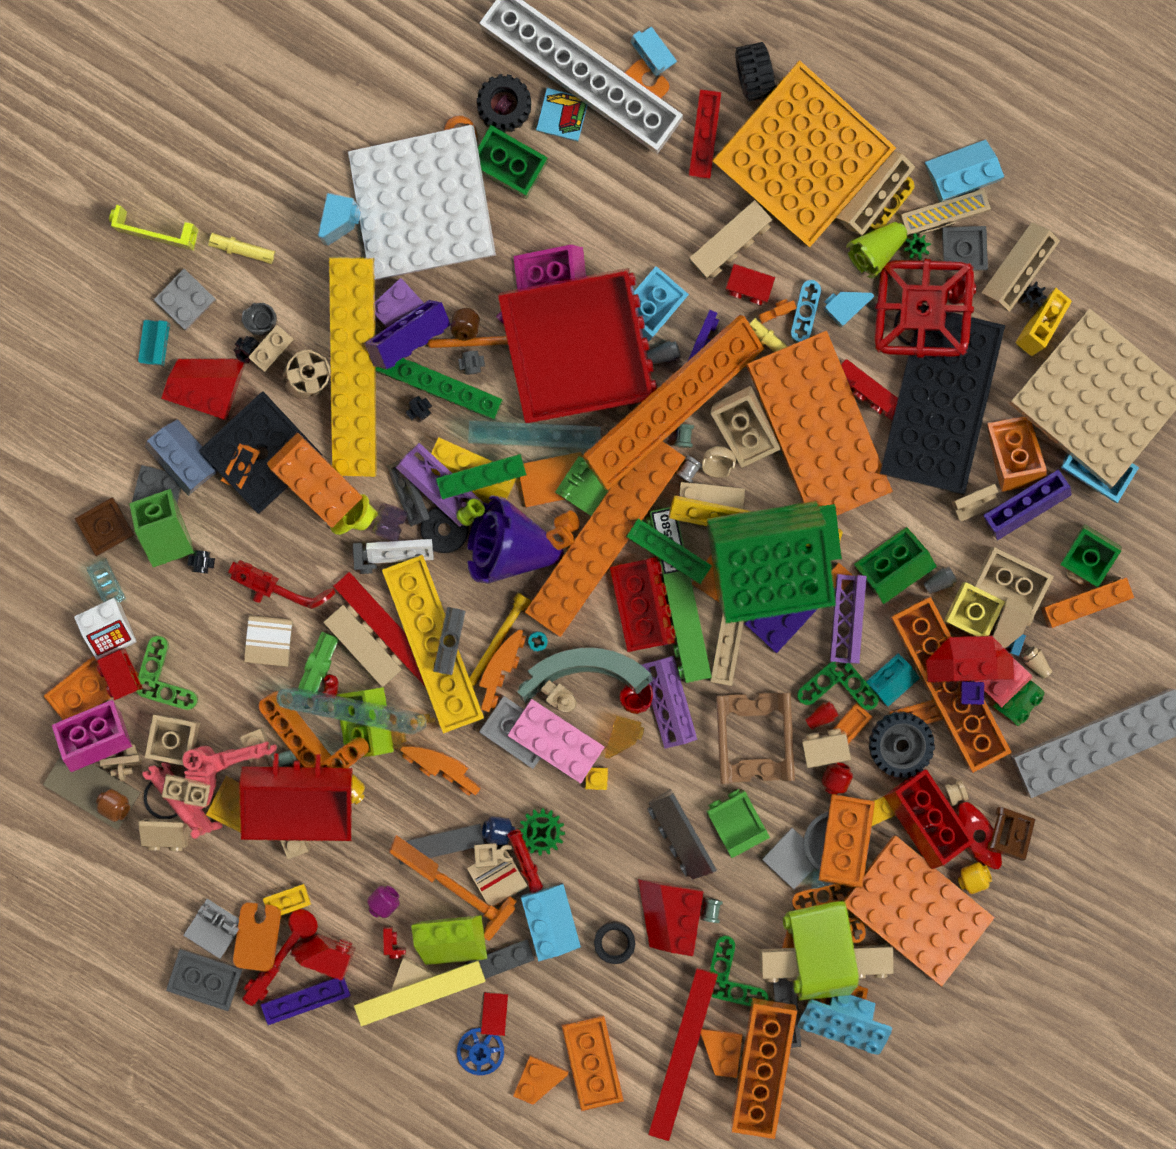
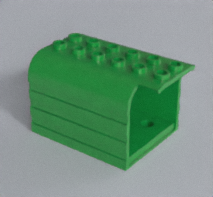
(765, 563)

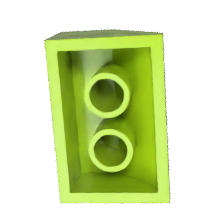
(377, 738)
(450, 940)

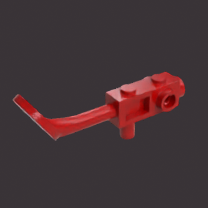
(266, 584)
(303, 925)

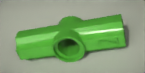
(318, 662)

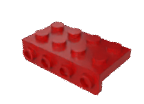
(642, 604)

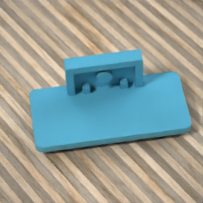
(846, 1021)

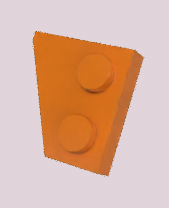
(723, 1051)

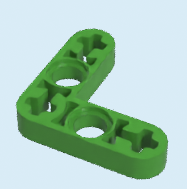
(153, 678)

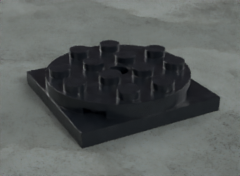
(257, 426)

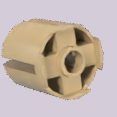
(307, 362)

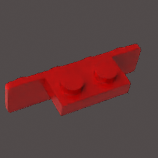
(869, 390)

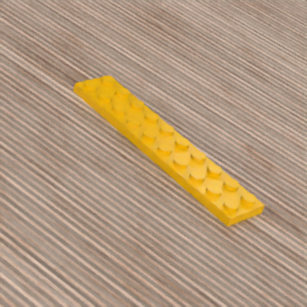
(351, 366)

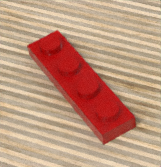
(705, 134)

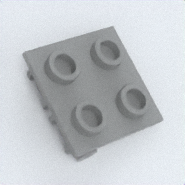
(213, 928)

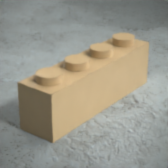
(876, 193)
(729, 240)
(1020, 266)
(363, 645)

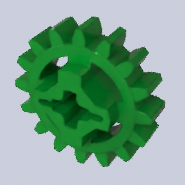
(548, 839)

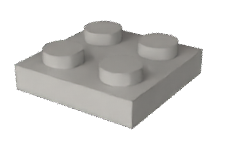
(185, 299)

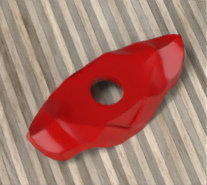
(975, 820)

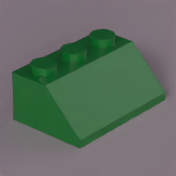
(895, 565)

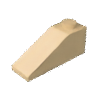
(713, 494)
(1012, 621)

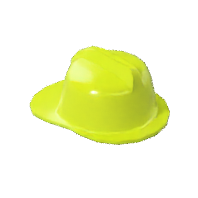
(357, 518)

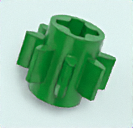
(920, 241)

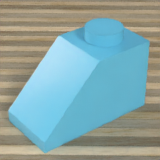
(846, 305)

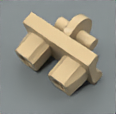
(559, 697)
(130, 758)

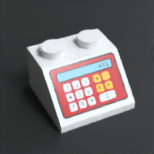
(105, 628)

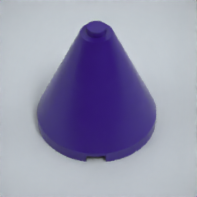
(507, 543)

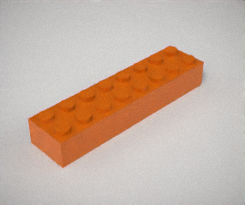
(968, 724)

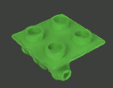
(582, 487)

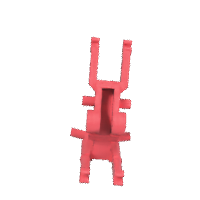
(203, 769)

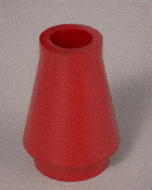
(822, 715)

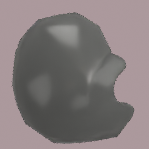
(259, 319)

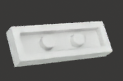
(399, 551)

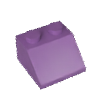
(396, 303)

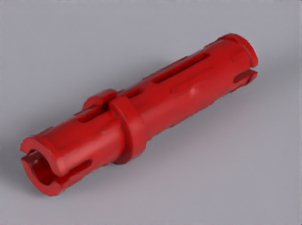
(528, 868)

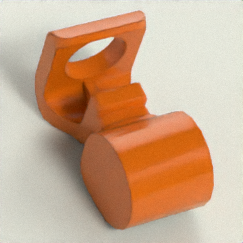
(565, 525)

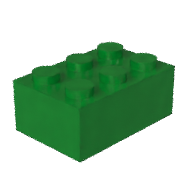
(510, 162)

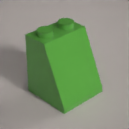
(161, 528)

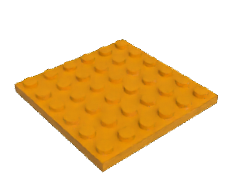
(804, 153)

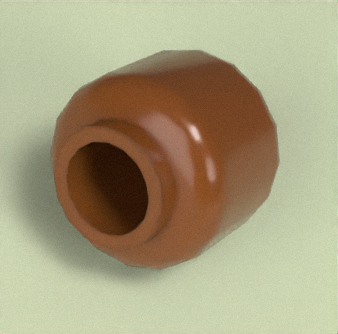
(113, 805)

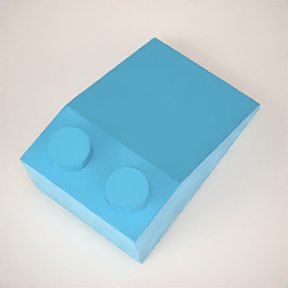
(658, 300)

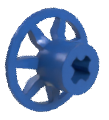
(480, 1052)

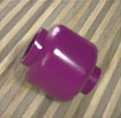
(383, 901)

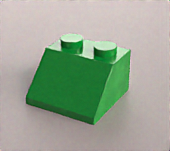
(1091, 555)

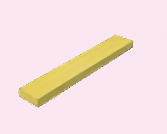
(419, 993)

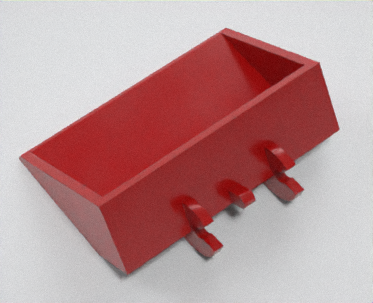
(296, 803)

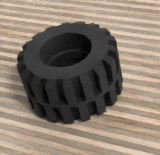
(755, 71)
(498, 85)

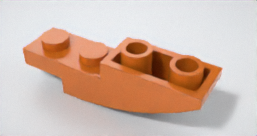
(505, 660)
(434, 761)

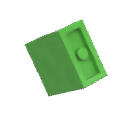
(737, 823)

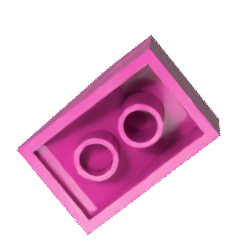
(549, 266)

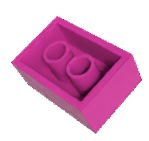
(91, 736)

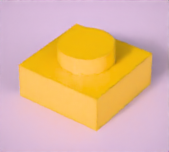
(597, 778)

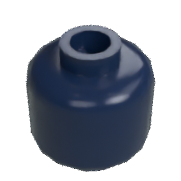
(496, 830)

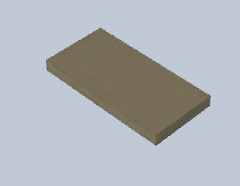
(85, 786)

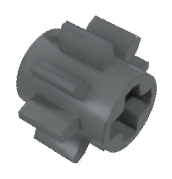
(471, 362)

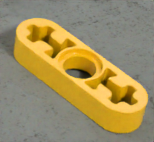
(904, 194)

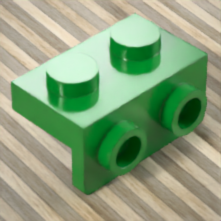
(1022, 703)

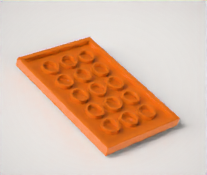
(918, 911)

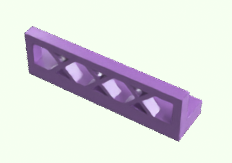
(425, 480)
(856, 619)
(672, 701)

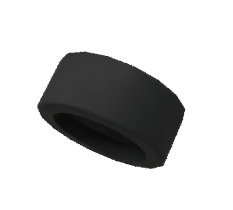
(618, 958)

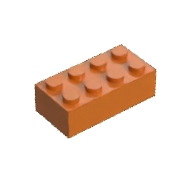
(314, 480)

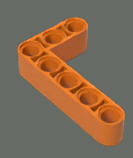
(309, 743)

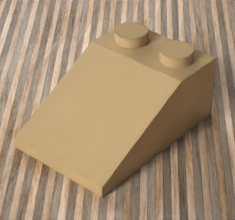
(745, 426)

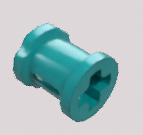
(540, 647)

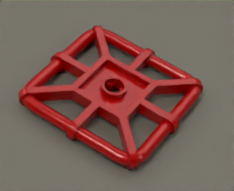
(934, 318)

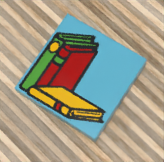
(561, 115)

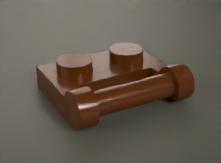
(1018, 834)

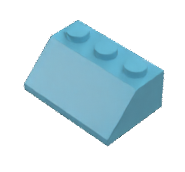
(964, 170)
(338, 218)
(1080, 472)
(550, 922)

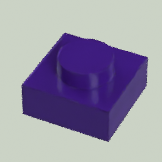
(972, 692)

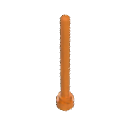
(477, 341)

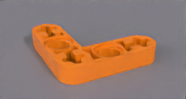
(805, 894)

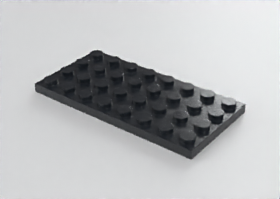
(942, 407)

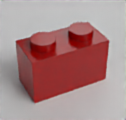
(749, 284)
(119, 674)

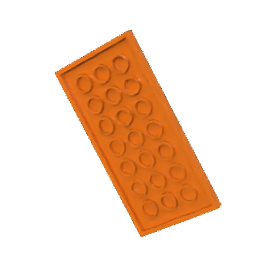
(819, 425)

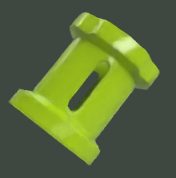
(468, 513)

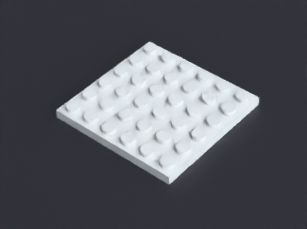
(422, 202)

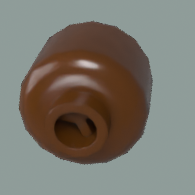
(465, 324)

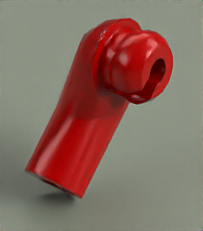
(331, 685)

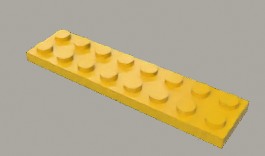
(423, 624)

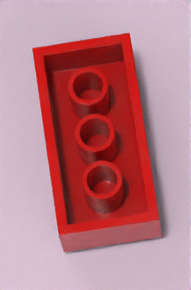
(929, 819)

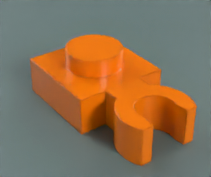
(782, 308)

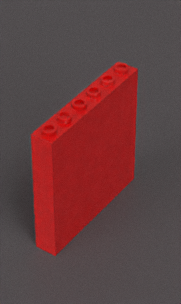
(577, 345)

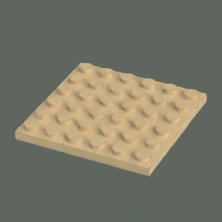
(1098, 398)

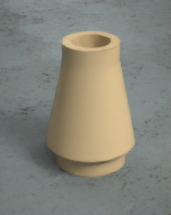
(1036, 661)

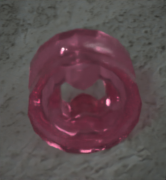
(504, 105)

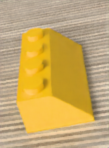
(460, 459)

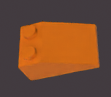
(1016, 453)

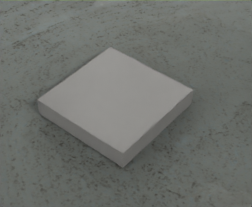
(789, 859)

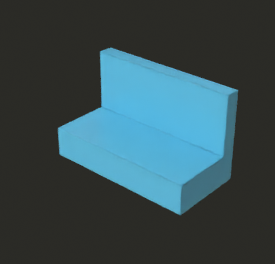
(653, 51)

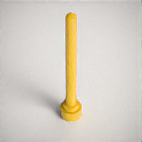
(520, 603)

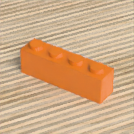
(1087, 602)

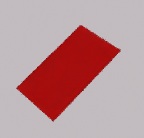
(494, 1014)

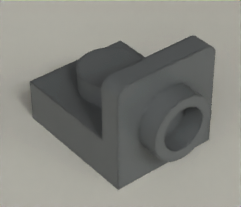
(360, 556)

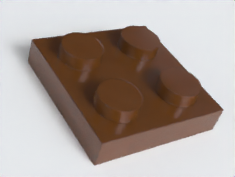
(104, 526)

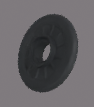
(443, 544)

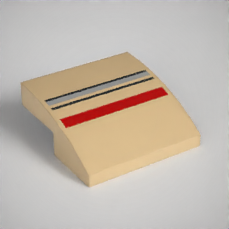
(499, 881)

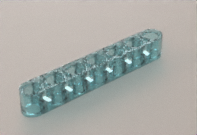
(341, 712)

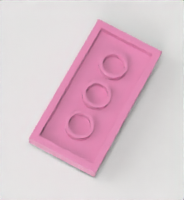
(556, 741)

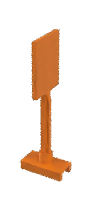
(429, 870)

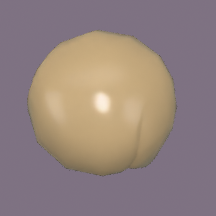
(718, 462)

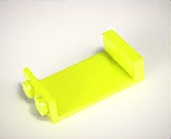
(187, 239)

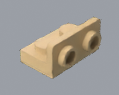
(270, 348)
(976, 503)

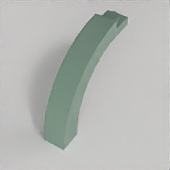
(585, 660)

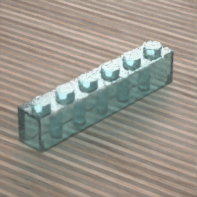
(533, 435)

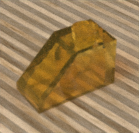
(623, 735)

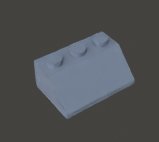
(180, 456)

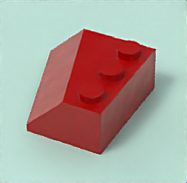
(204, 385)
(671, 915)
(324, 955)

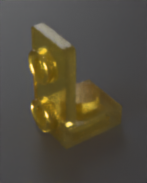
(399, 738)

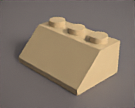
(1013, 578)

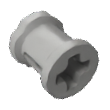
(689, 469)

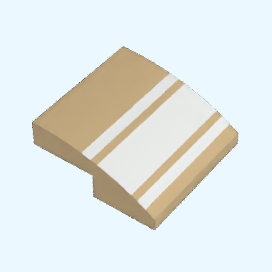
(268, 640)

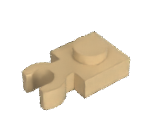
(488, 855)

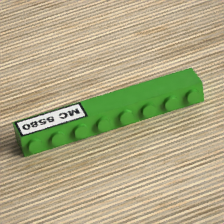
(683, 607)

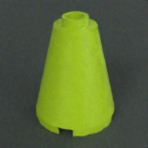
(876, 248)

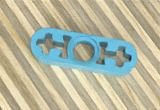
(803, 294)

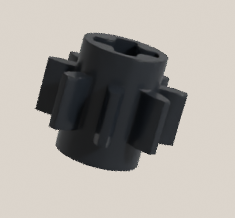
(1038, 291)
(244, 348)
(418, 409)
(201, 561)

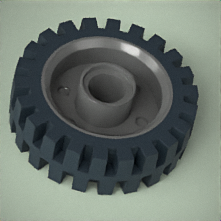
(911, 758)

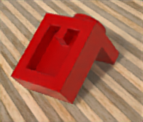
(389, 940)

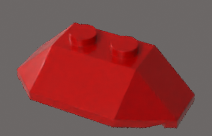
(970, 660)

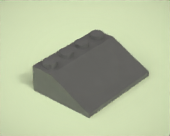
(681, 835)

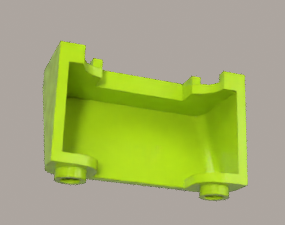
(823, 951)

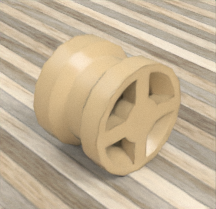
(956, 792)

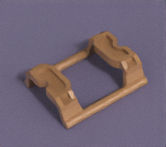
(746, 768)

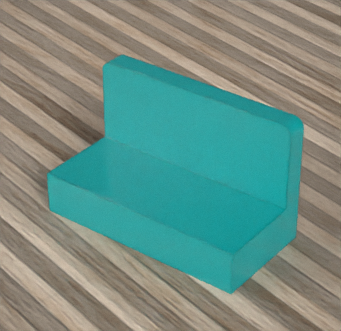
(154, 342)
(893, 679)

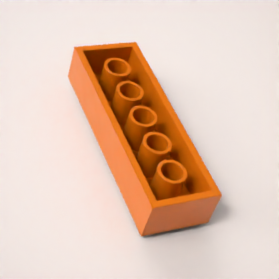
(763, 1068)

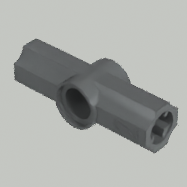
(447, 655)

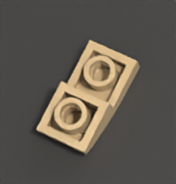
(186, 790)

